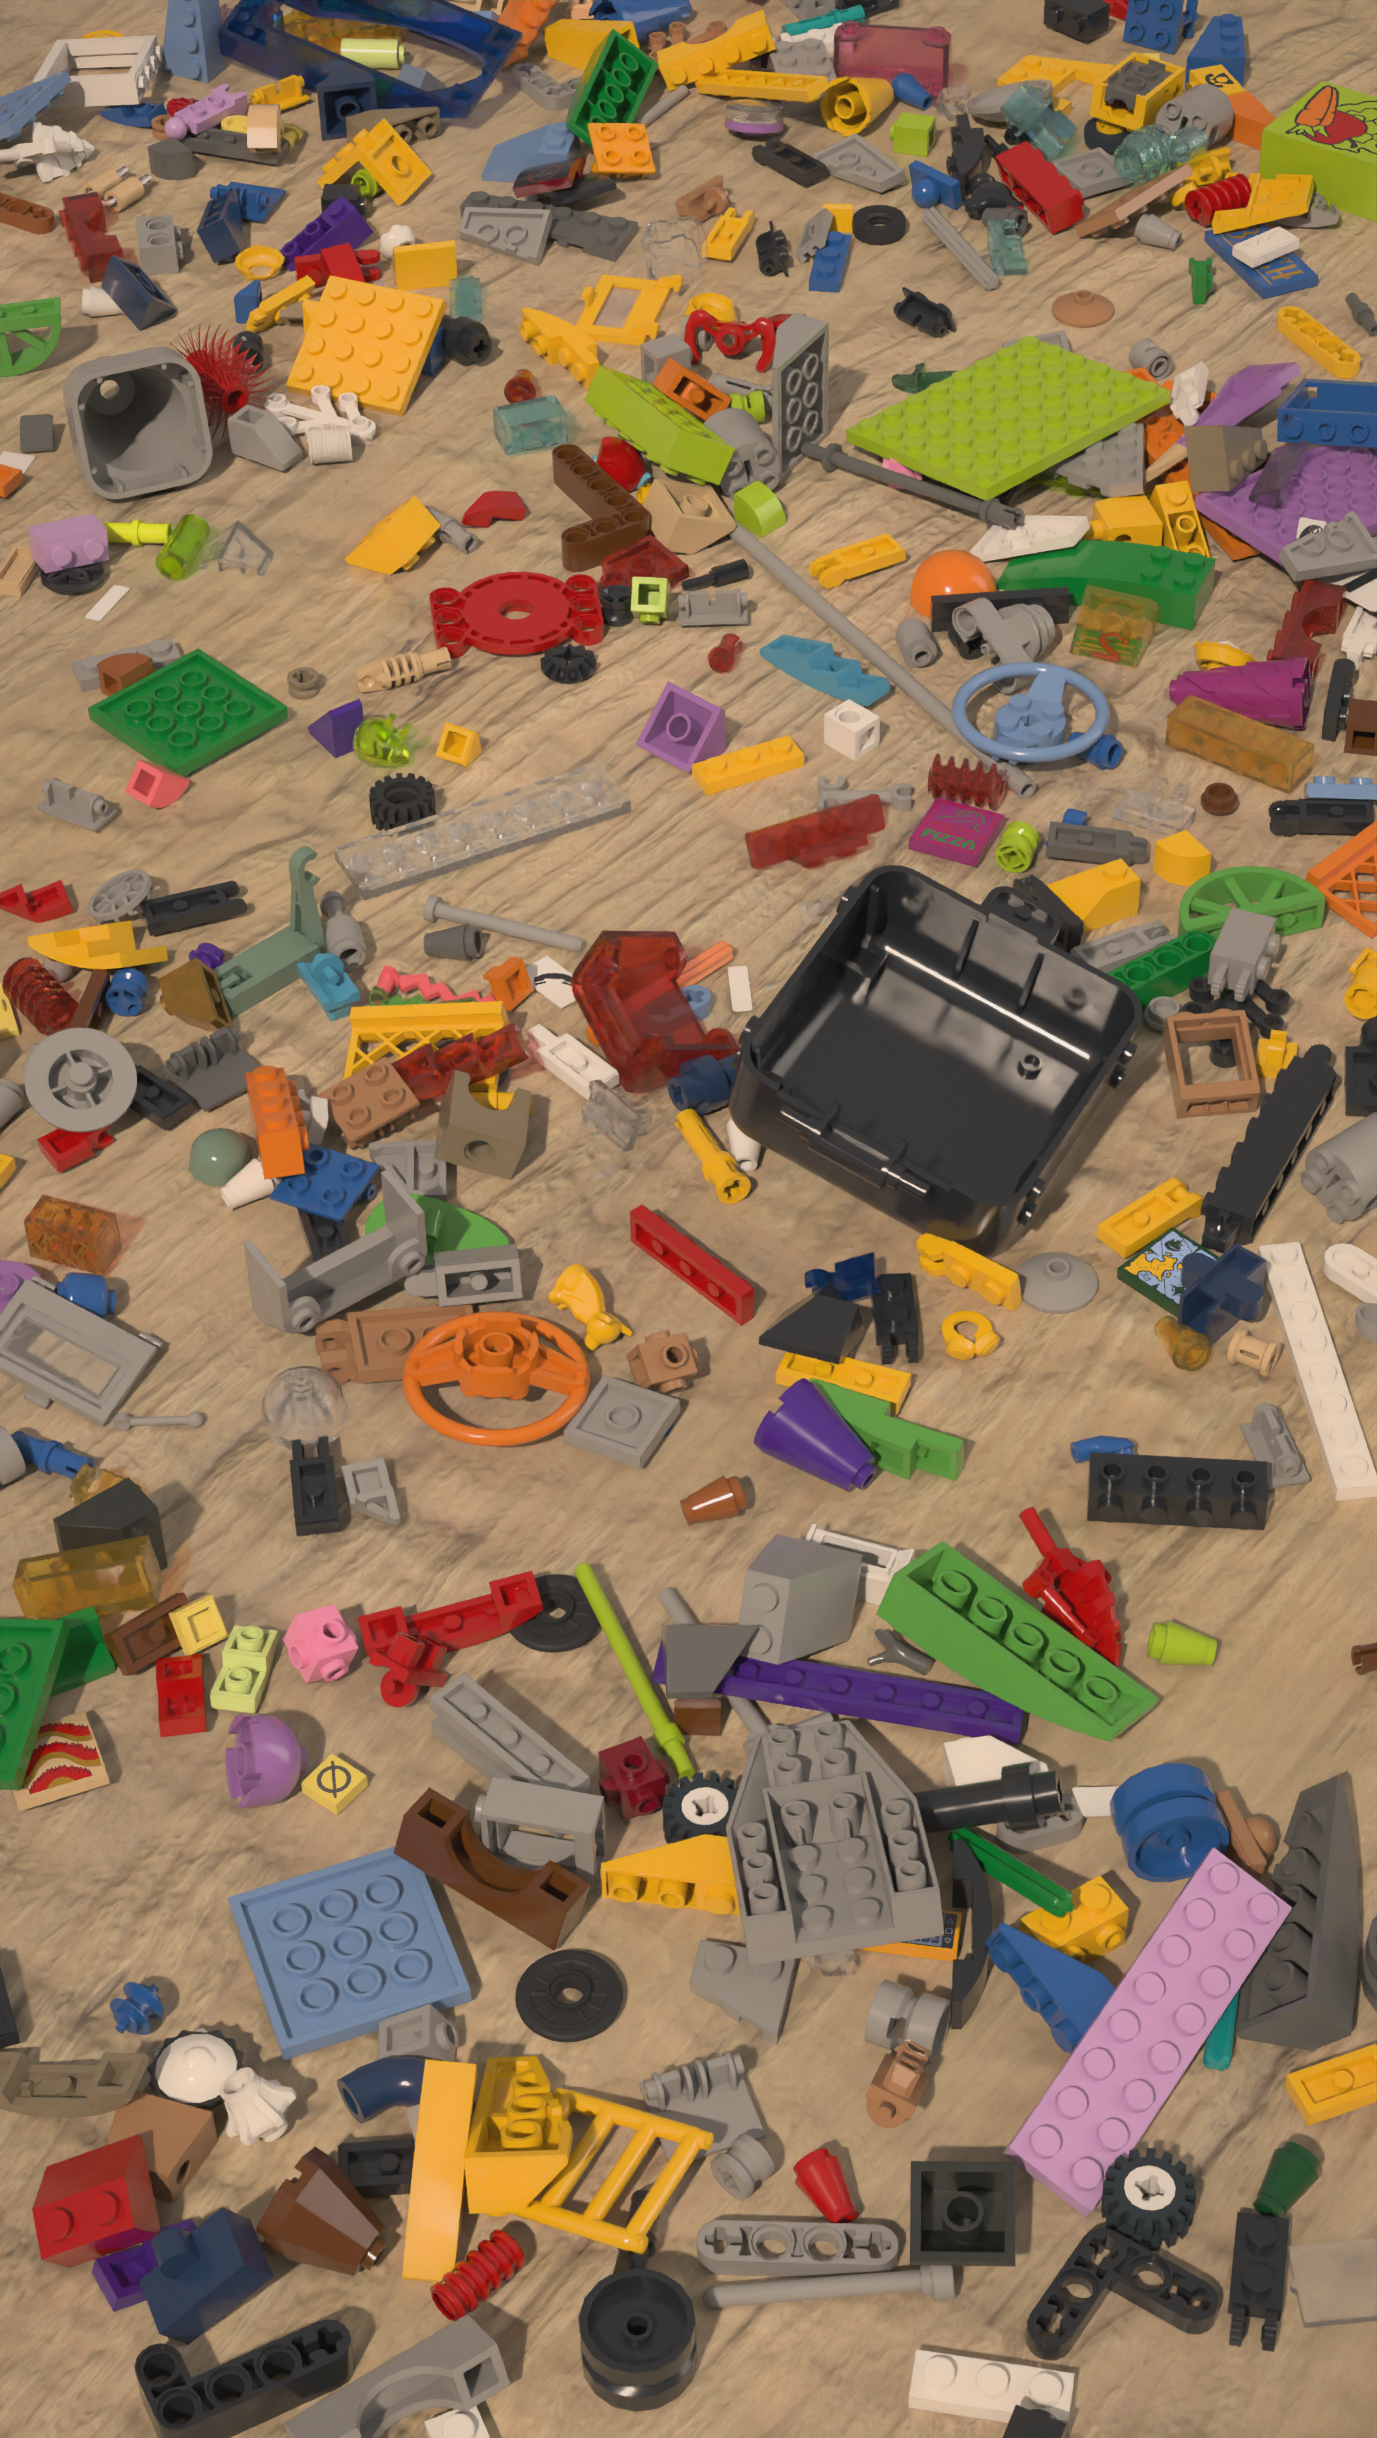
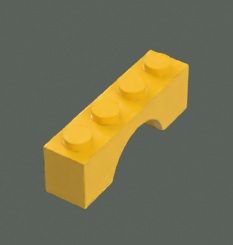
(743, 41)

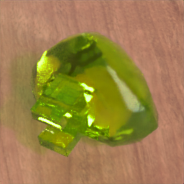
(380, 743)

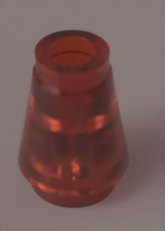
(520, 387)

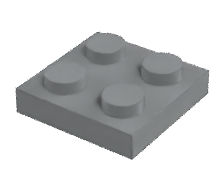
(1090, 172)
(622, 1421)

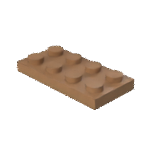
(1134, 202)

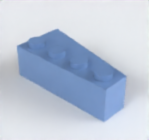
(192, 40)

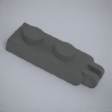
(1094, 844)

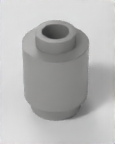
(915, 643)

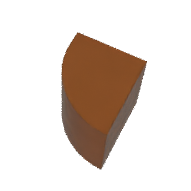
(123, 670)

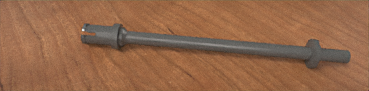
(989, 511)

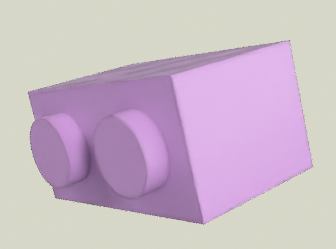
(68, 543)

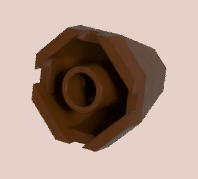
(322, 2220)

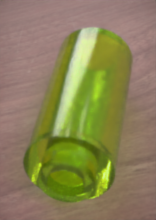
(183, 547)

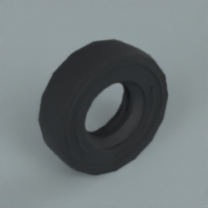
(890, 232)

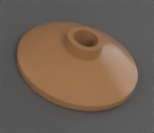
(1083, 309)

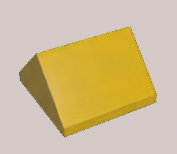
(424, 265)

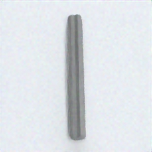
(960, 248)

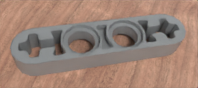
(797, 2239)

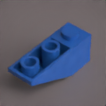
(1051, 1983)

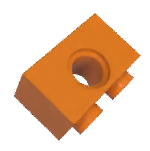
(690, 389)

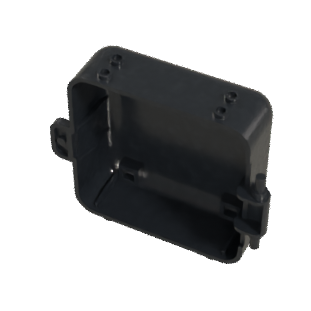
(935, 1056)

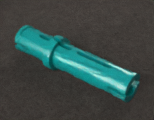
(825, 21)

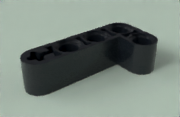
(322, 2346)

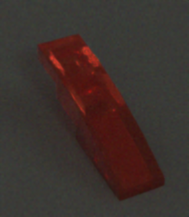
(430, 1070)

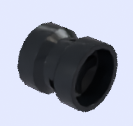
(255, 342)

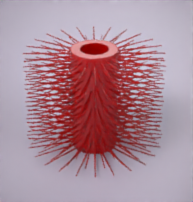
(220, 379)

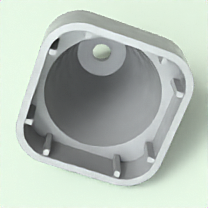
(144, 434)

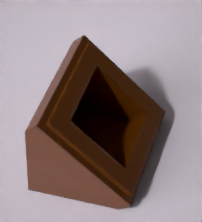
(698, 1716)

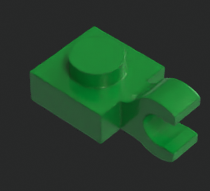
(1201, 279)

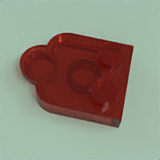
(642, 559)

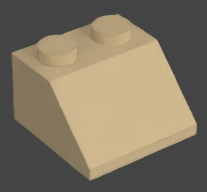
(686, 515)

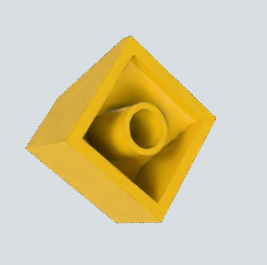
(396, 539)

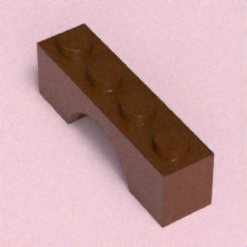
(442, 1843)

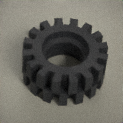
(401, 801)

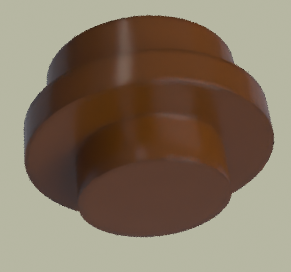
(1219, 799)

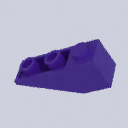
(335, 226)

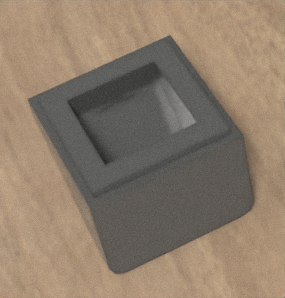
(37, 433)

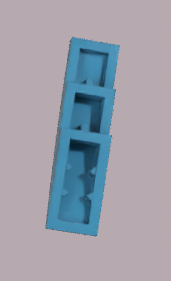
(819, 668)

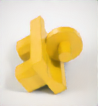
(1209, 166)

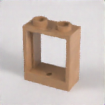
(1218, 1097)

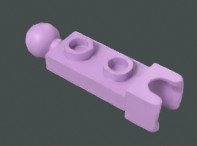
(206, 112)

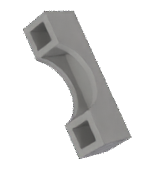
(446, 2370)

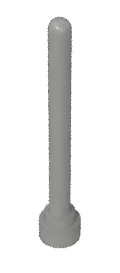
(929, 2279)

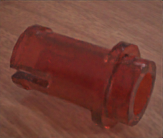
(723, 657)

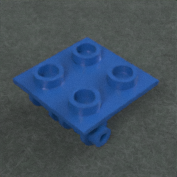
(253, 200)
(329, 1183)

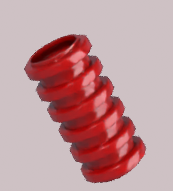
(477, 2275)

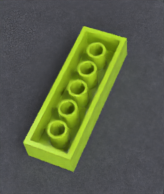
(659, 426)

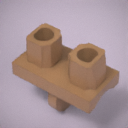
(704, 200)
(898, 2085)

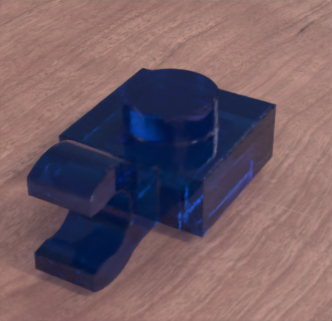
(852, 1277)

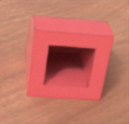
(156, 784)

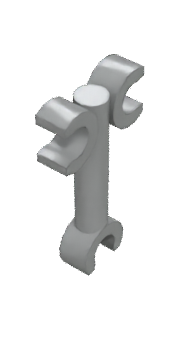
(898, 797)

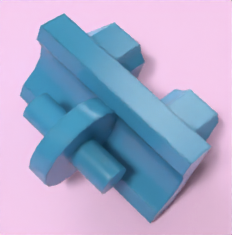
(329, 984)

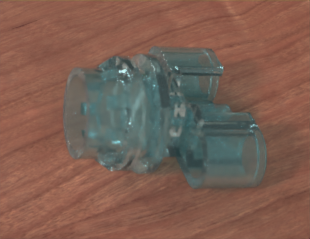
(1033, 116)
(1149, 152)

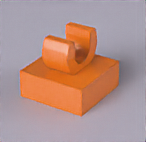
(509, 982)

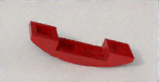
(462, 1623)

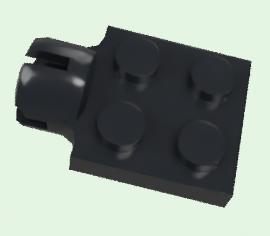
(1361, 1072)

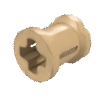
(1253, 1352)

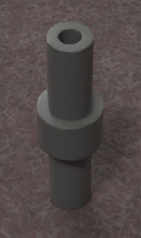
(1362, 313)

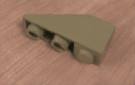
(410, 123)

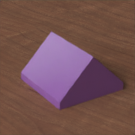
(684, 729)

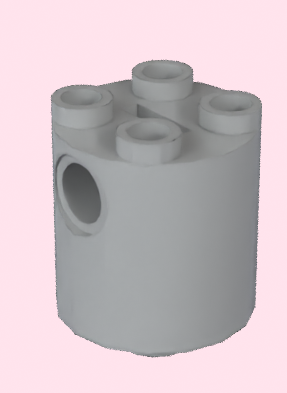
(1199, 107)
(753, 454)
(1345, 1171)

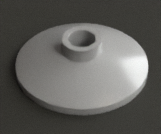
(1057, 1282)

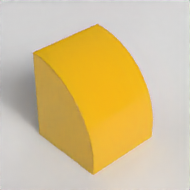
(1181, 859)

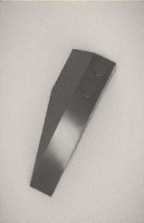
(1308, 1972)

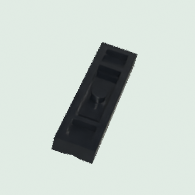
(1053, 600)

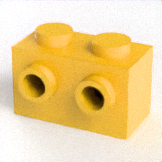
(1087, 1932)

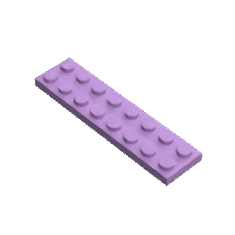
(1147, 2031)

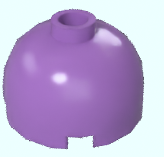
(264, 1760)

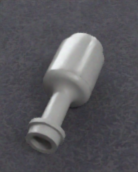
(342, 931)

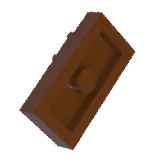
(145, 1636)

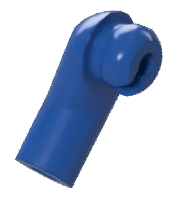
(1100, 1444)

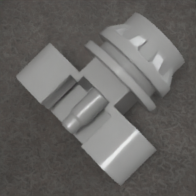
(1013, 633)

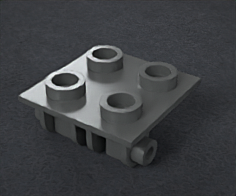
(211, 1069)

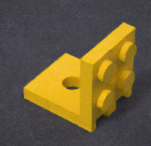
(376, 153)

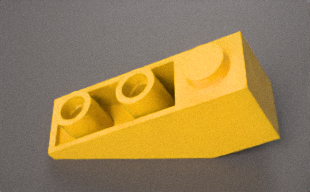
(1179, 518)
(676, 1875)

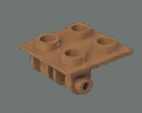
(369, 1102)

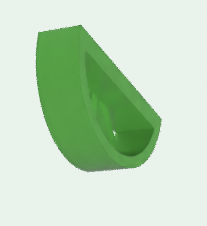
(17, 319)
(1280, 894)

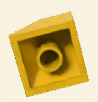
(1100, 894)

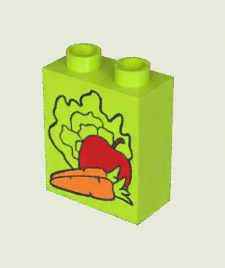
(1332, 138)

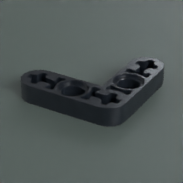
(1118, 2276)

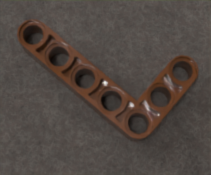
(615, 513)

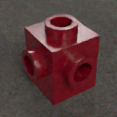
(632, 1779)

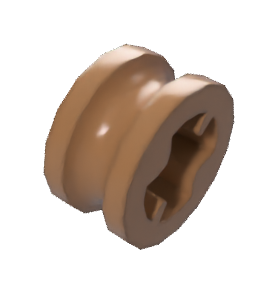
(158, 124)

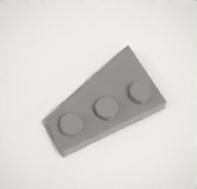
(508, 230)

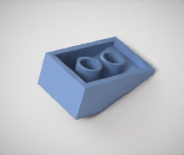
(532, 149)

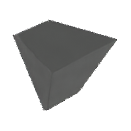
(700, 1656)

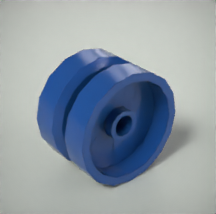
(1167, 1821)

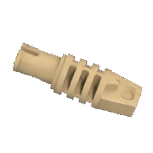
(400, 669)

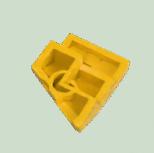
(97, 947)

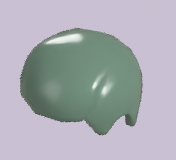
(218, 1156)

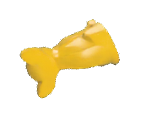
(584, 1297)

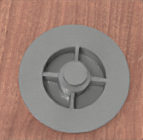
(80, 1080)

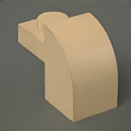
(264, 128)

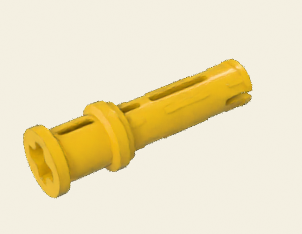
(717, 1165)

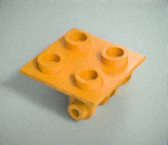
(621, 149)

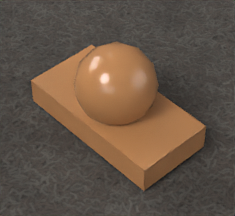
(1250, 1839)

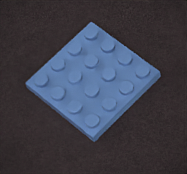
(22, 105)
(347, 1950)

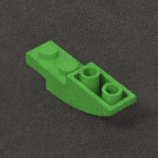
(895, 1443)

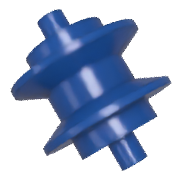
(138, 2006)

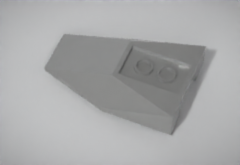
(827, 1848)

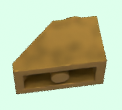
(195, 996)

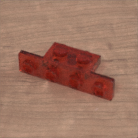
(817, 834)

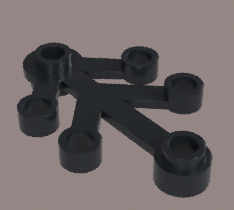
(1275, 1001)

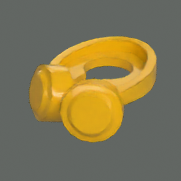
(962, 1348)

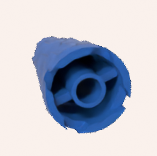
(646, 15)

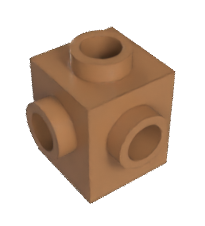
(663, 1362)

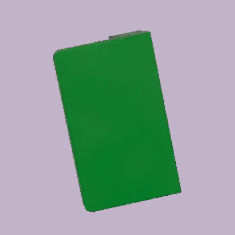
(84, 1654)

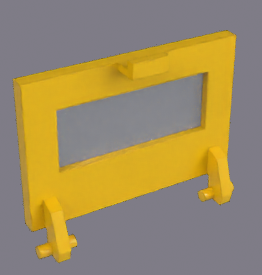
(625, 308)

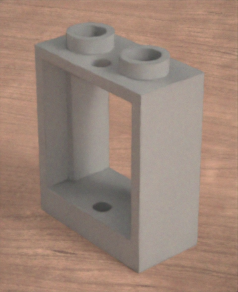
(546, 1810)

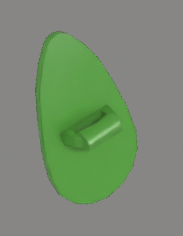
(446, 1227)

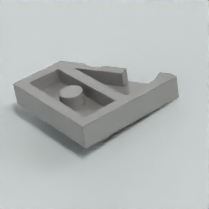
(413, 1166)
(741, 1990)

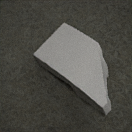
(371, 1491)

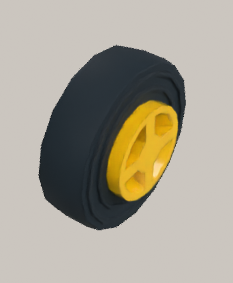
(1104, 135)

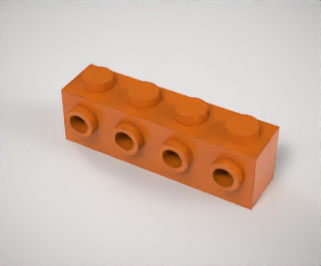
(527, 18)
(276, 1121)

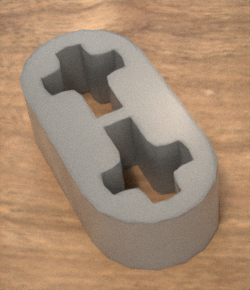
(1052, 1833)

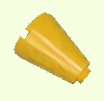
(854, 103)

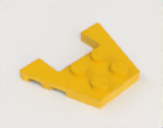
(1058, 71)
(1269, 200)

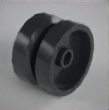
(638, 2339)

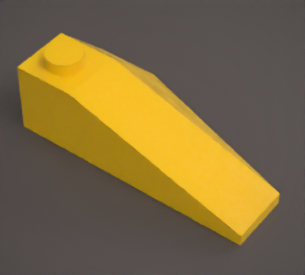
(514, 2137)

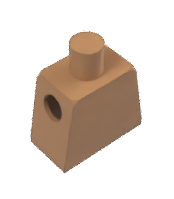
(174, 2139)

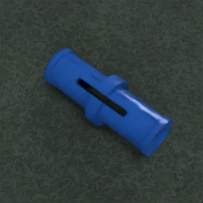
(50, 1455)

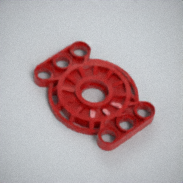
(552, 618)

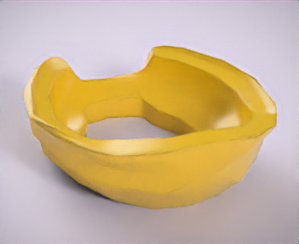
(259, 256)

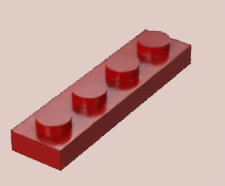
(692, 1264)

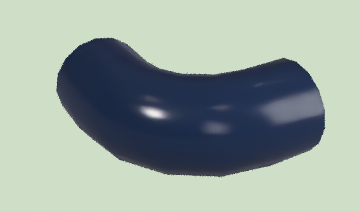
(383, 2086)

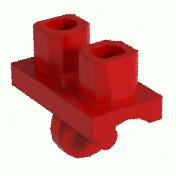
(411, 1664)

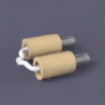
(114, 191)

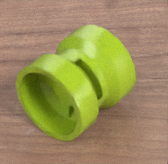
(751, 403)
(1017, 847)

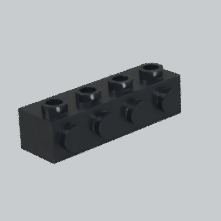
(1177, 1496)

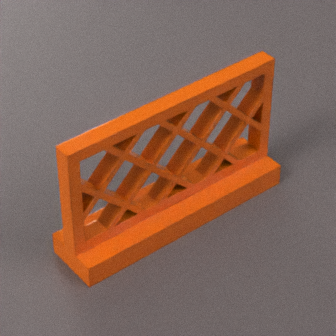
(1339, 872)

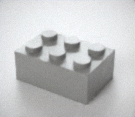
(803, 58)

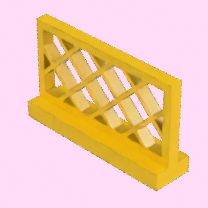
(423, 1024)

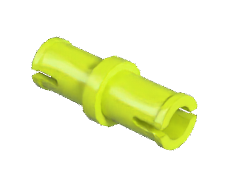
(138, 532)

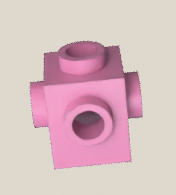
(320, 1644)

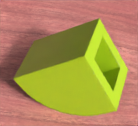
(758, 509)

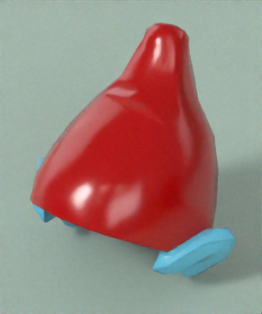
(622, 463)

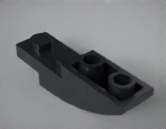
(966, 153)

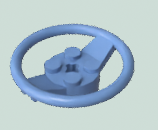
(1031, 724)

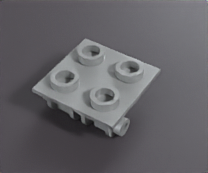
(705, 2097)

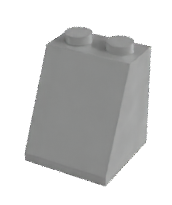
(799, 1599)

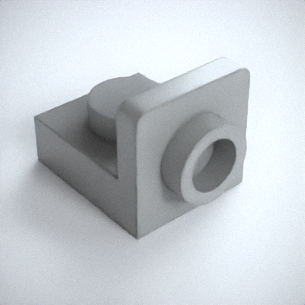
(418, 2034)

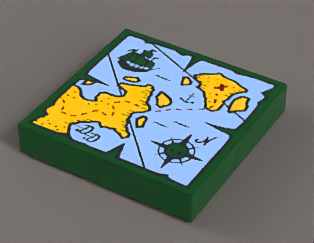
(1157, 1269)

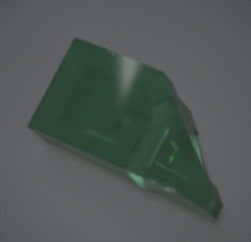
(918, 380)

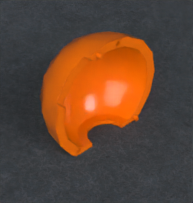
(948, 574)

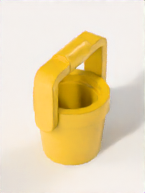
(1362, 992)

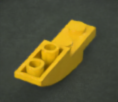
(560, 343)

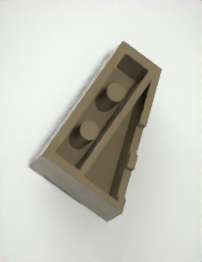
(1222, 455)

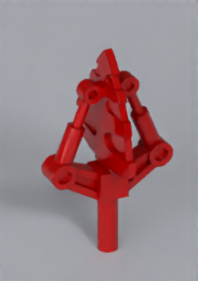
(1081, 1592)

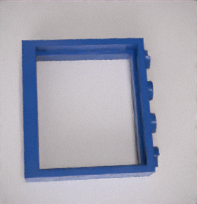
(1339, 415)

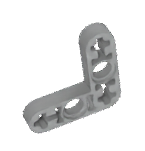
(543, 88)

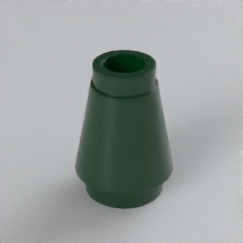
(1286, 2180)

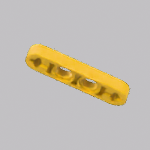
(1318, 342)

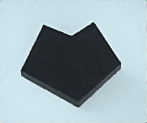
(817, 1327)

